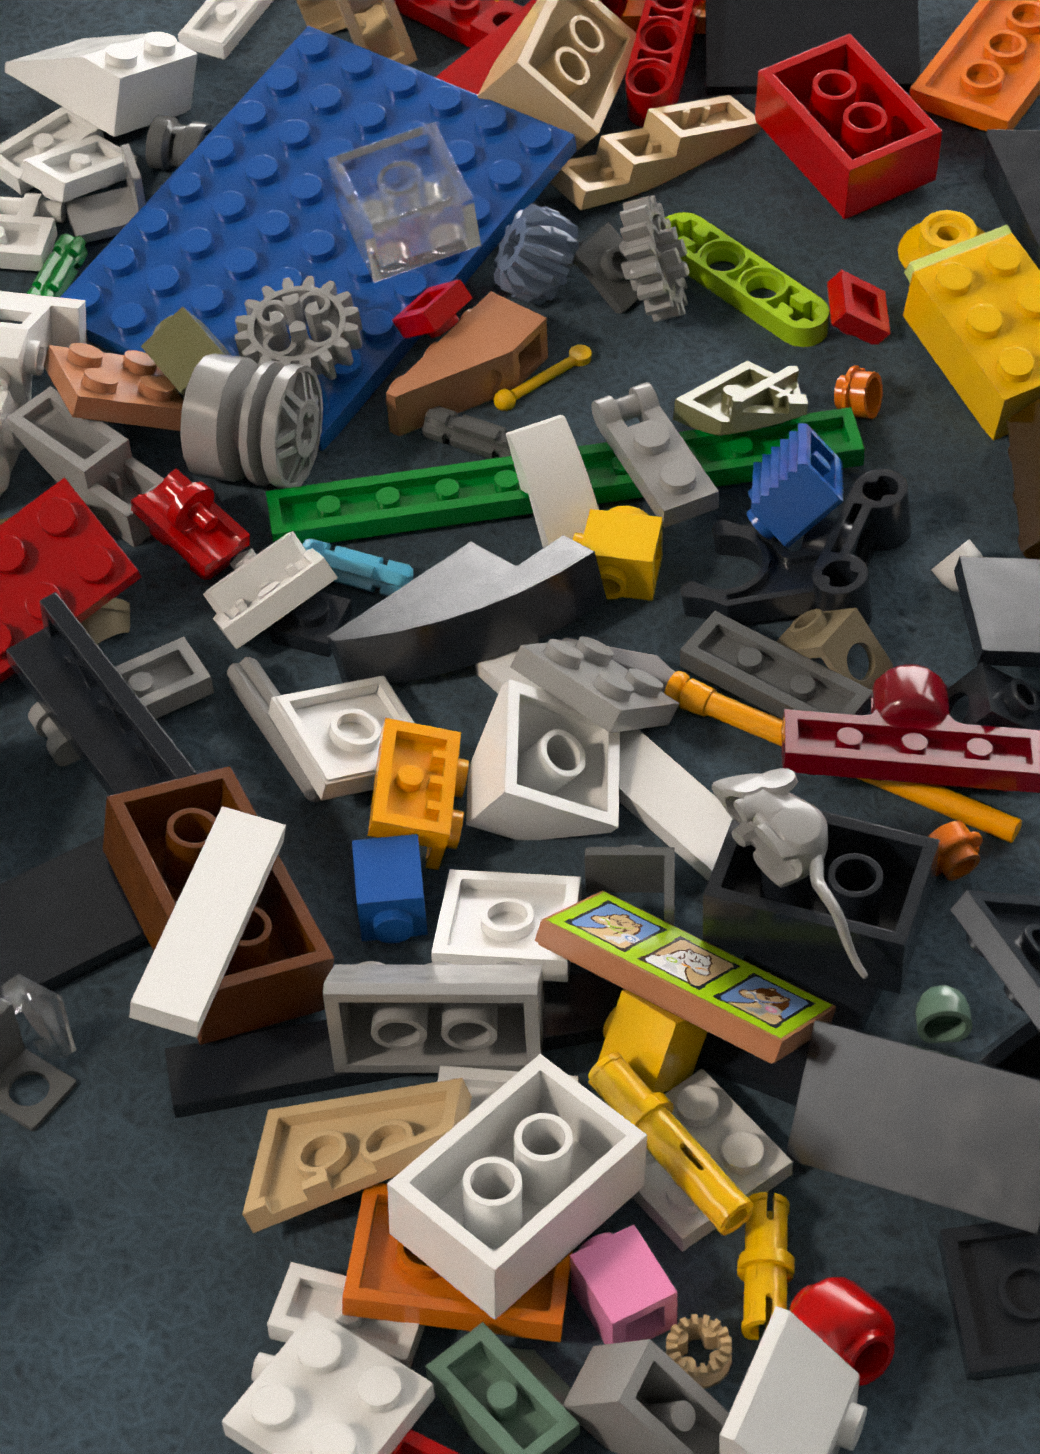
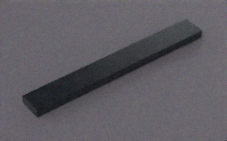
(300, 1058)

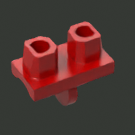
(191, 523)

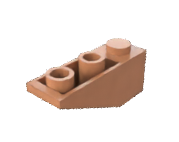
(483, 353)

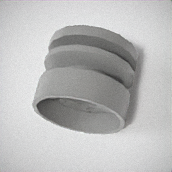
(251, 421)

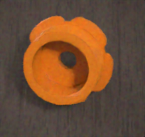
(860, 391)
(957, 849)

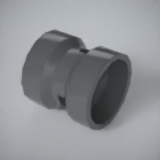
(171, 142)

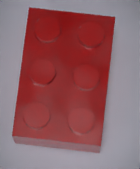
(847, 125)

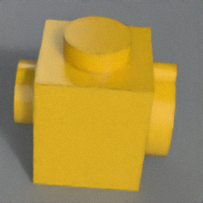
(626, 550)

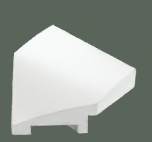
(266, 587)

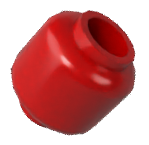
(849, 1324)

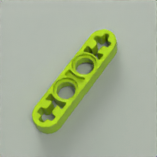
(751, 274)

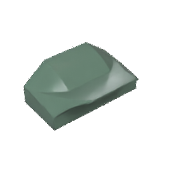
(503, 1395)

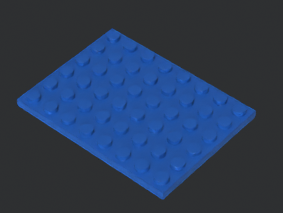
(265, 208)

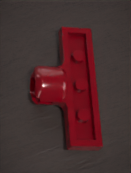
(911, 740)

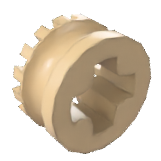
(712, 1337)

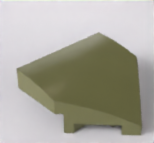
(742, 400)

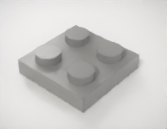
(595, 685)

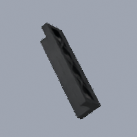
(94, 704)

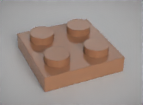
(114, 386)

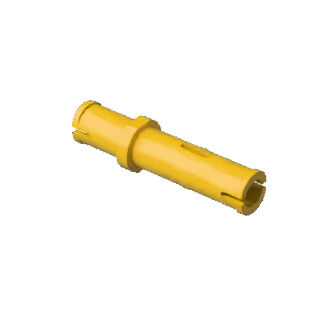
(671, 1143)

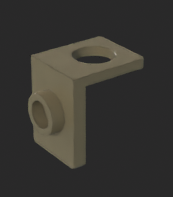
(831, 636)

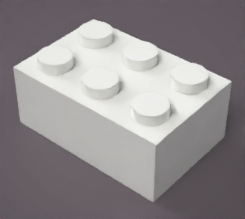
(517, 1185)

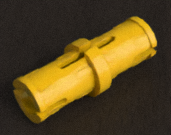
(765, 1262)

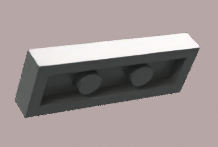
(768, 671)

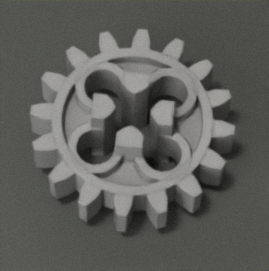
(653, 258)
(330, 319)

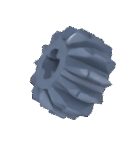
(536, 254)

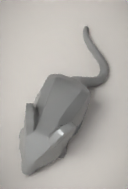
(786, 834)

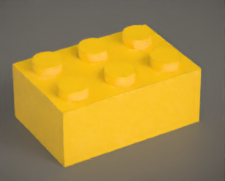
(982, 327)

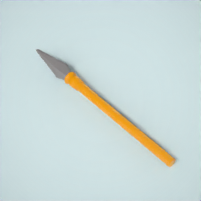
(705, 701)

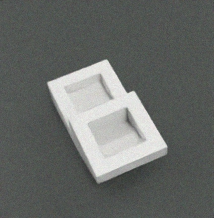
(553, 477)

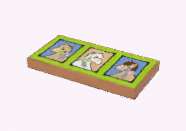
(684, 975)

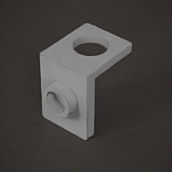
(110, 211)

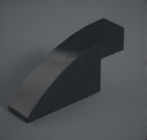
(469, 612)

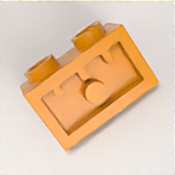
(417, 786)

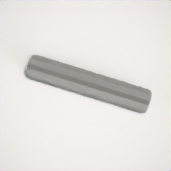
(255, 693)

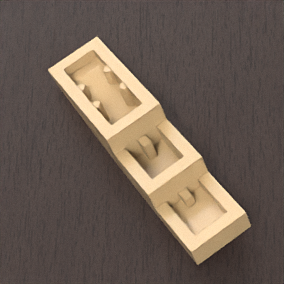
(666, 147)

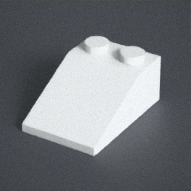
(114, 79)

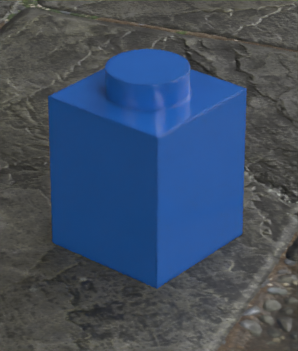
(389, 888)

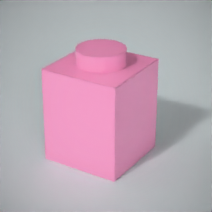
(623, 1287)

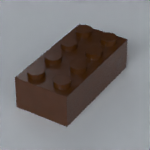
(152, 848)

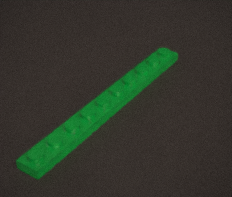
(492, 489)

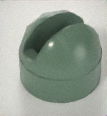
(943, 1015)

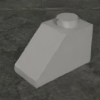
(644, 1402)

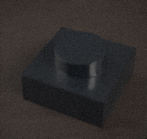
(311, 623)

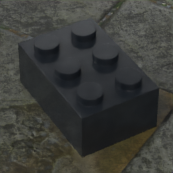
(877, 878)

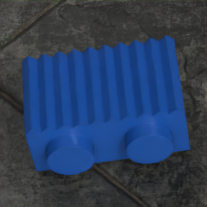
(795, 486)

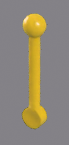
(578, 356)

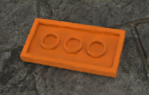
(986, 67)

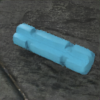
(363, 569)

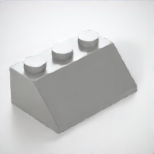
(434, 1016)

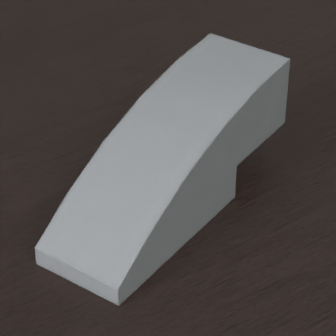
(90, 457)

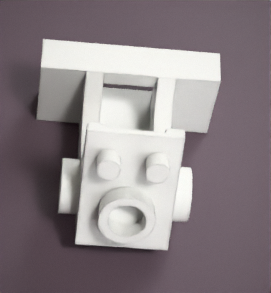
(25, 345)

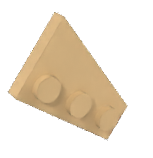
(345, 1145)

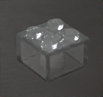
(404, 202)

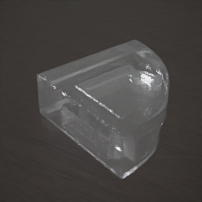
(45, 1014)

